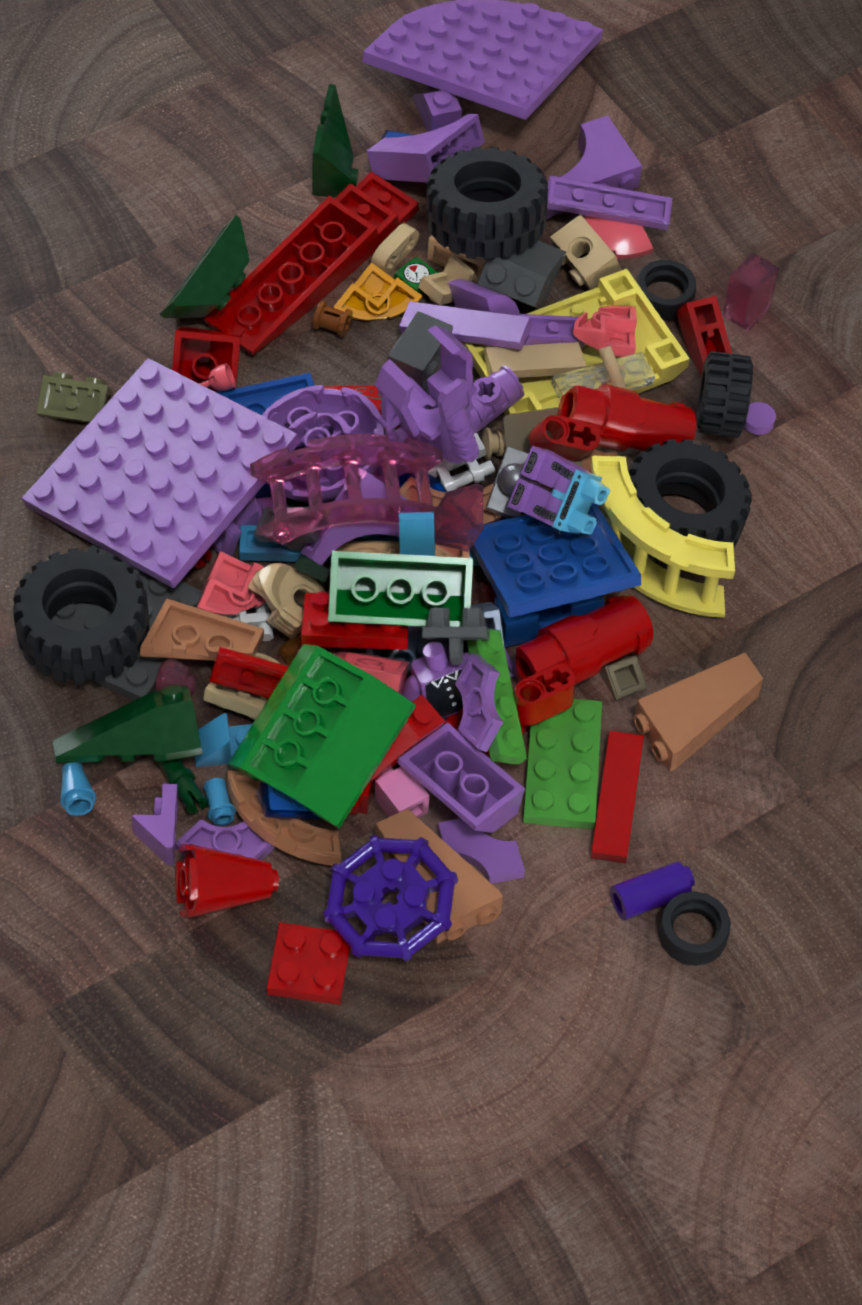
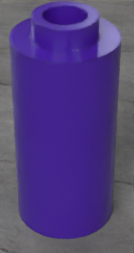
(651, 890)

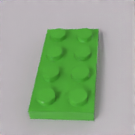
(564, 767)

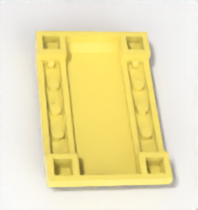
(651, 337)

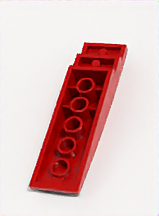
(313, 261)

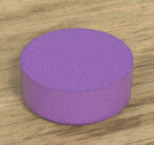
(760, 418)

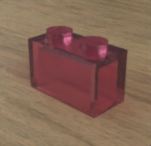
(750, 292)

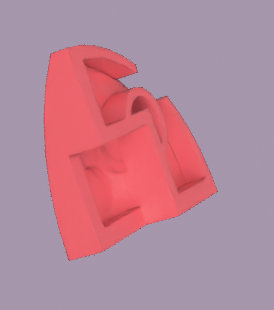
(622, 238)
(609, 327)
(227, 587)

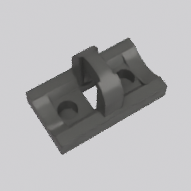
(439, 629)

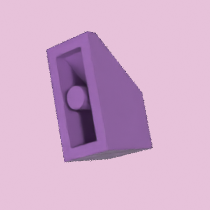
(437, 108)

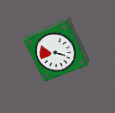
(413, 272)

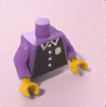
(436, 679)

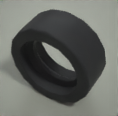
(670, 272)
(696, 903)

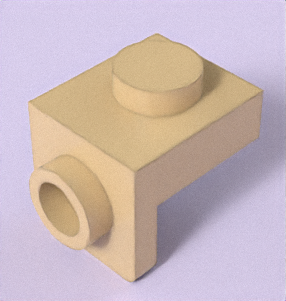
(437, 284)

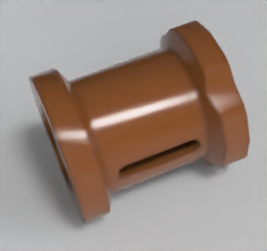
(332, 319)

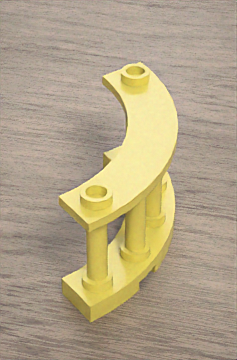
(654, 537)

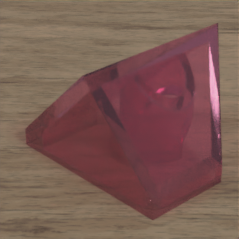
(467, 520)

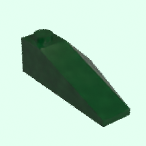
(332, 151)
(151, 725)

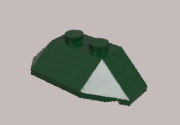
(212, 275)

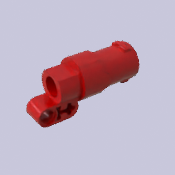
(611, 420)
(574, 652)

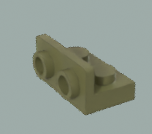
(72, 399)

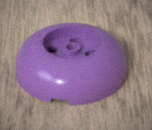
(321, 414)

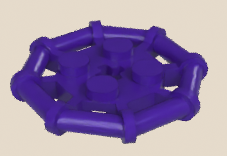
(385, 878)

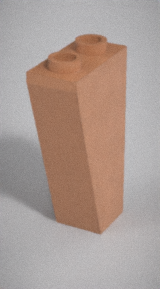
(696, 709)
(474, 896)

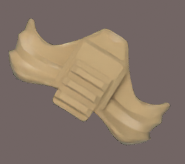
(279, 587)

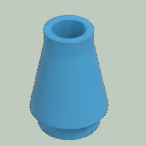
(76, 790)

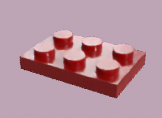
(320, 632)

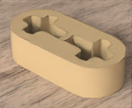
(395, 247)

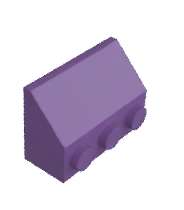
(464, 779)

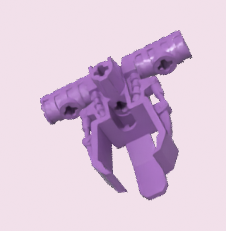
(452, 409)

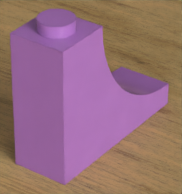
(417, 155)
(334, 537)

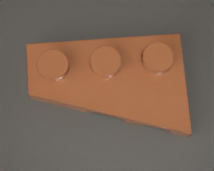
(197, 634)

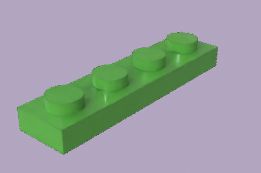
(508, 743)

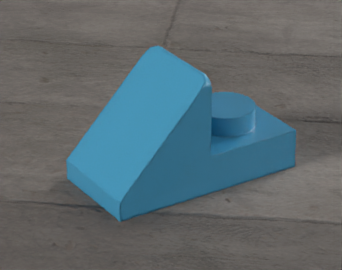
(417, 533)
(219, 741)

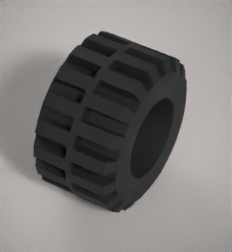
(724, 394)

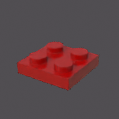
(308, 964)

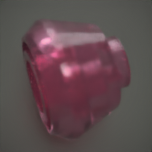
(175, 673)

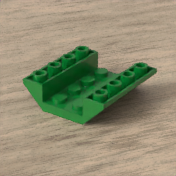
(322, 733)

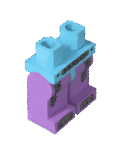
(571, 497)

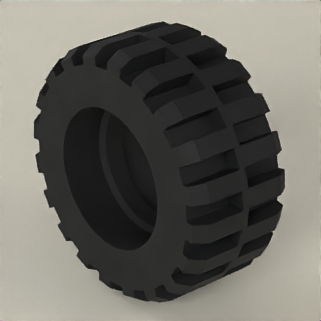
(486, 203)
(697, 474)
(75, 579)

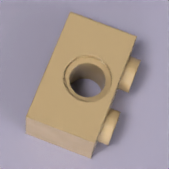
(578, 239)

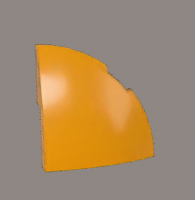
(377, 296)

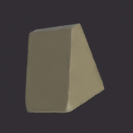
(623, 677)

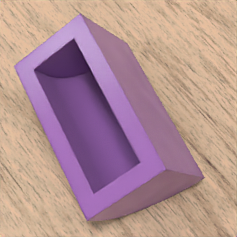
(477, 297)

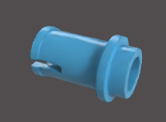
(221, 809)

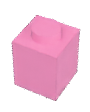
(401, 791)

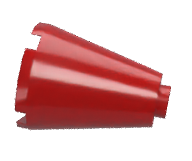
(220, 880)

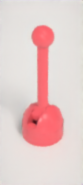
(220, 378)

